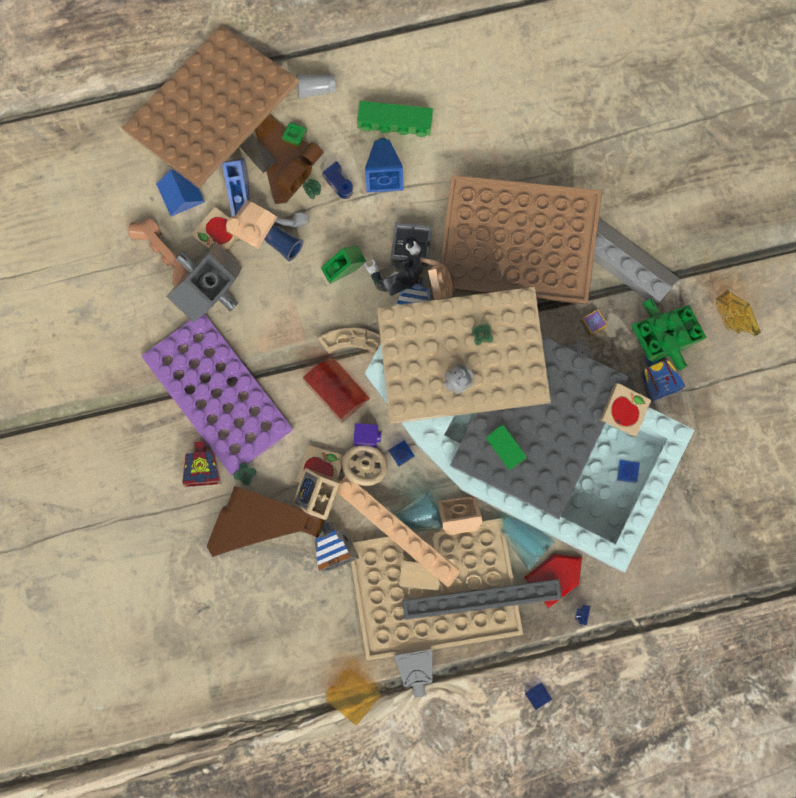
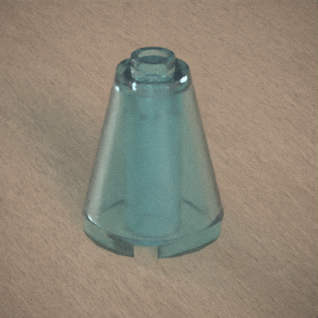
(421, 513)
(525, 540)

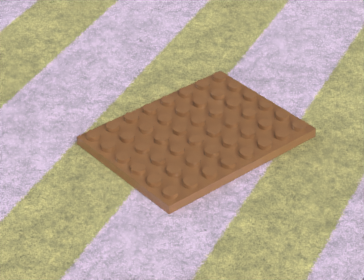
(210, 106)
(521, 237)

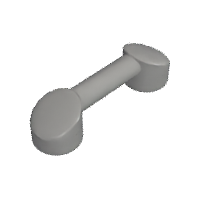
(299, 220)

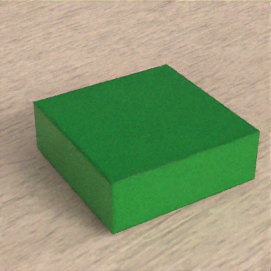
(294, 133)

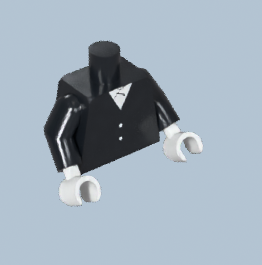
(399, 275)

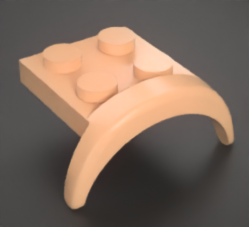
(440, 279)

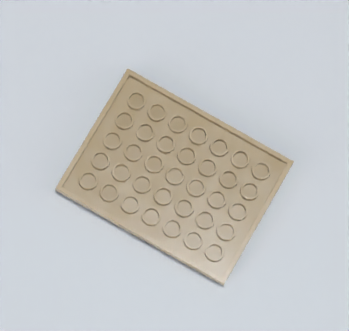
(434, 336)
(483, 565)

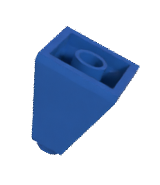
(383, 168)

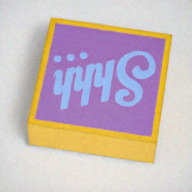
(594, 322)

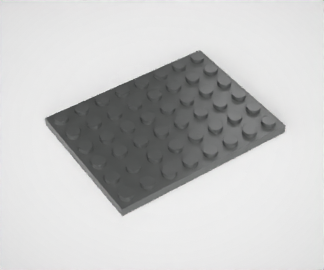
(551, 435)

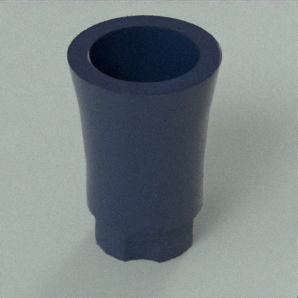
(284, 242)

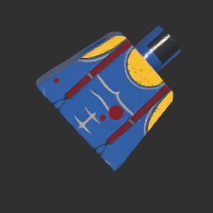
(661, 379)

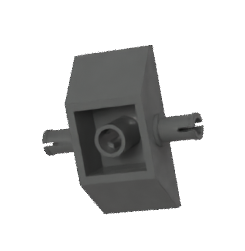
(193, 294)

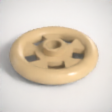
(359, 478)

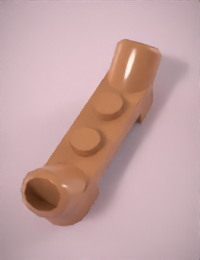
(150, 231)

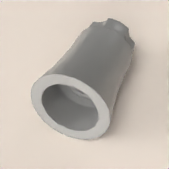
(315, 85)

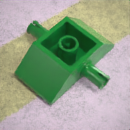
(668, 333)

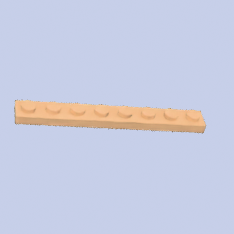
(399, 531)

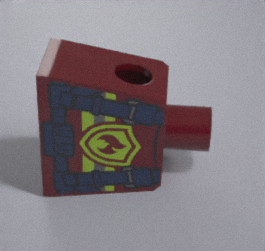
(200, 467)

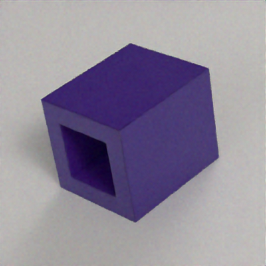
(366, 435)

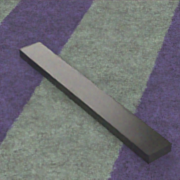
(482, 599)

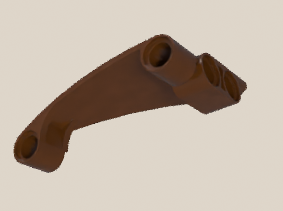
(293, 161)
(255, 519)

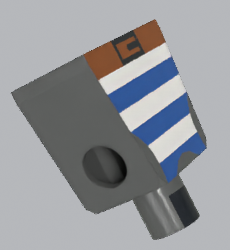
(334, 548)

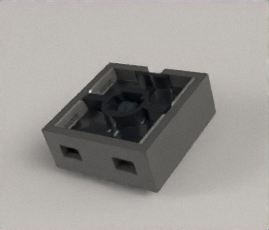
(409, 233)

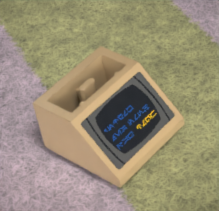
(316, 493)

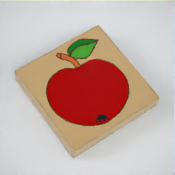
(213, 230)
(625, 410)
(322, 462)

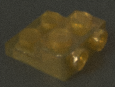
(737, 314)
(352, 696)

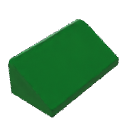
(506, 447)

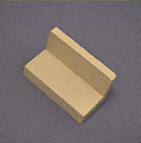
(417, 576)

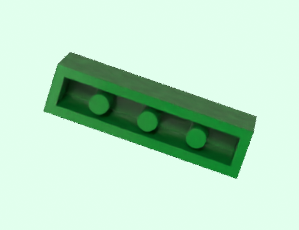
(395, 118)

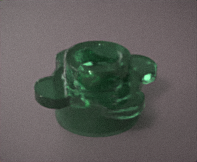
(312, 188)
(477, 330)
(239, 474)

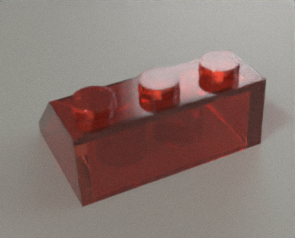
(335, 389)

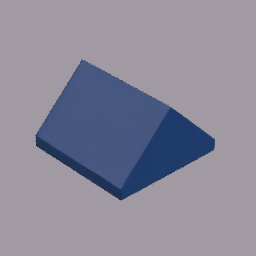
(178, 193)

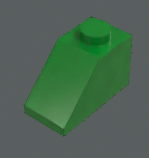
(343, 263)

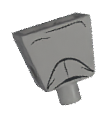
(415, 670)

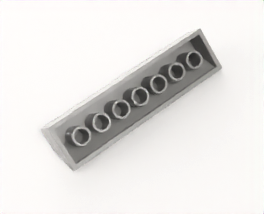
(632, 265)

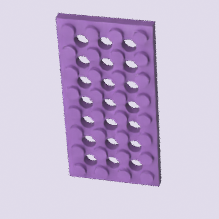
(230, 394)

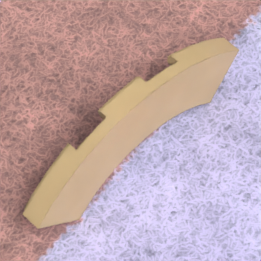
(350, 337)

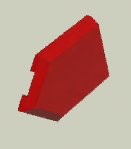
(560, 567)

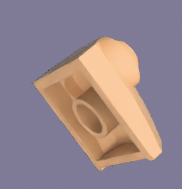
(251, 224)
(460, 515)

